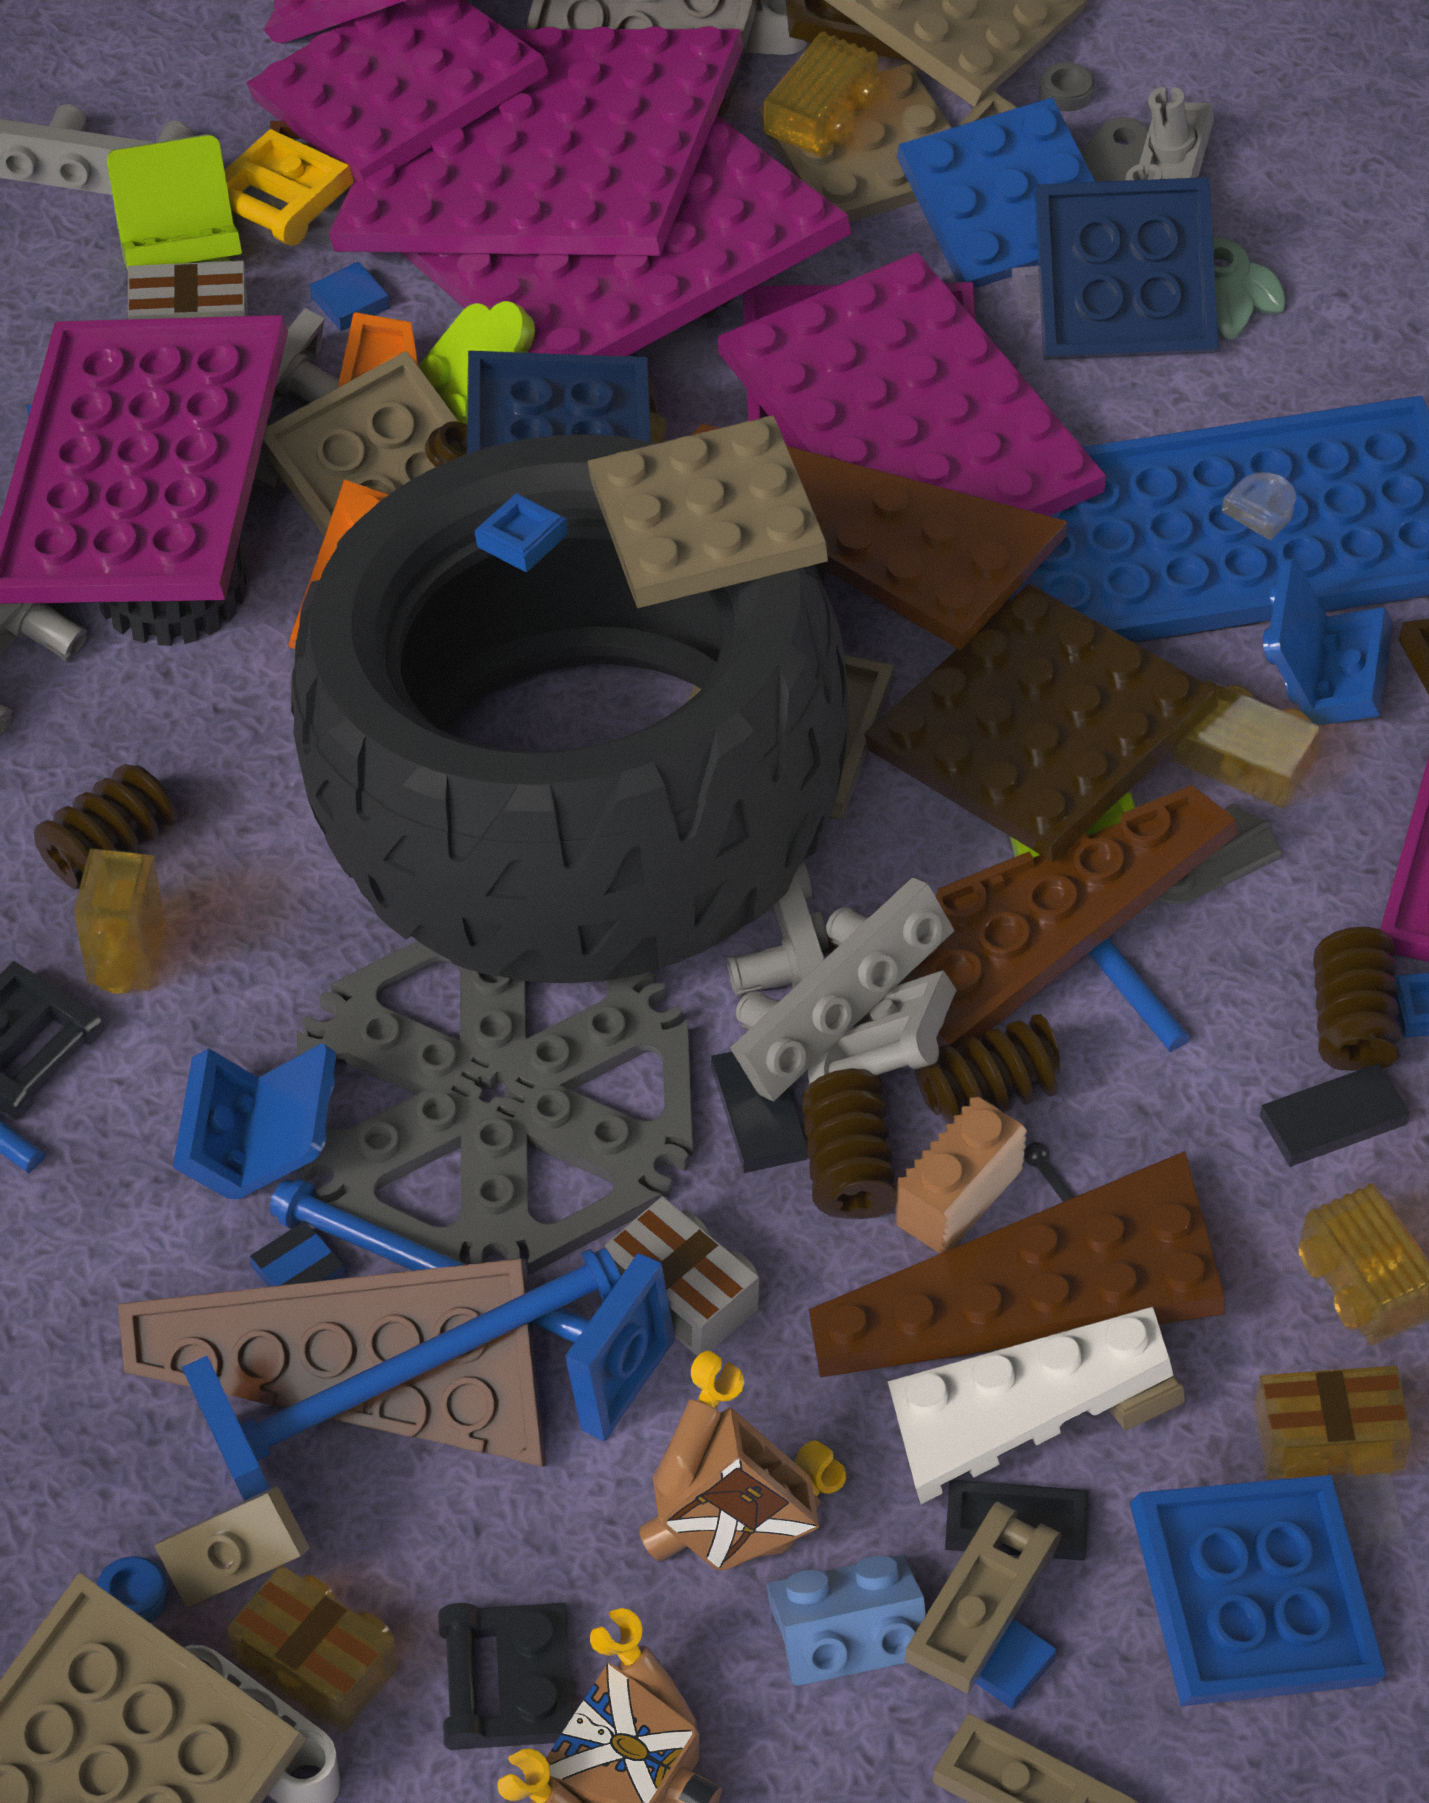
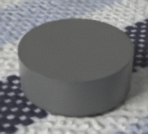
(1068, 84)

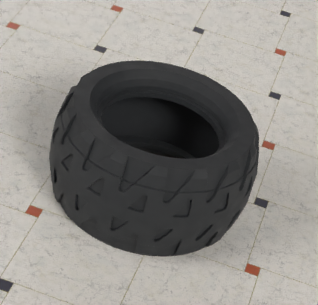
(572, 855)

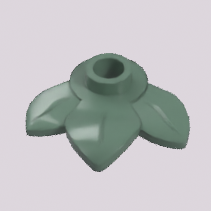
(1242, 289)

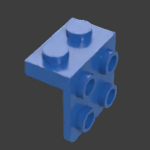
(1328, 662)
(249, 1128)

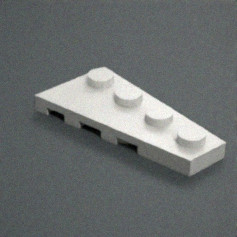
(990, 1403)

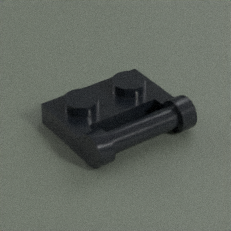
(25, 1010)
(530, 1674)

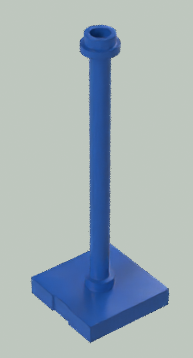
(609, 1352)
(249, 1440)

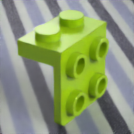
(172, 202)

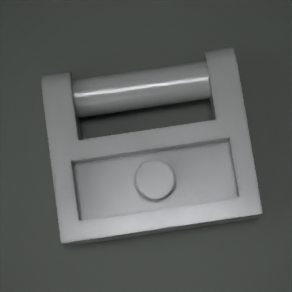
(895, 1031)

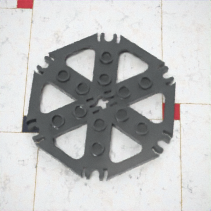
(495, 1135)

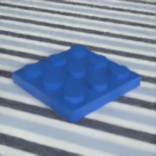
(981, 186)
(1256, 1590)

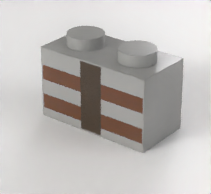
(187, 290)
(705, 1284)

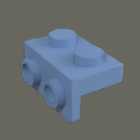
(847, 1617)

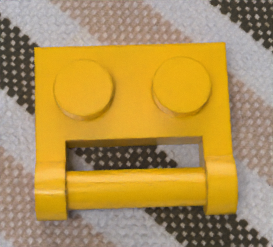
(290, 173)

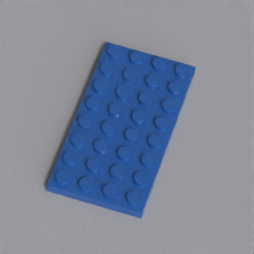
(1168, 562)

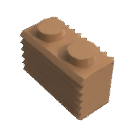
(960, 1175)

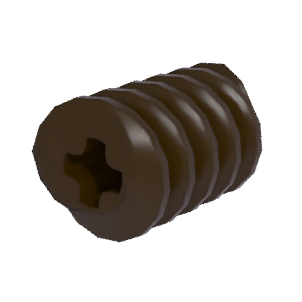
(104, 820)
(1356, 999)
(992, 1068)
(848, 1145)

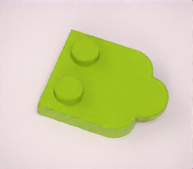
(475, 329)

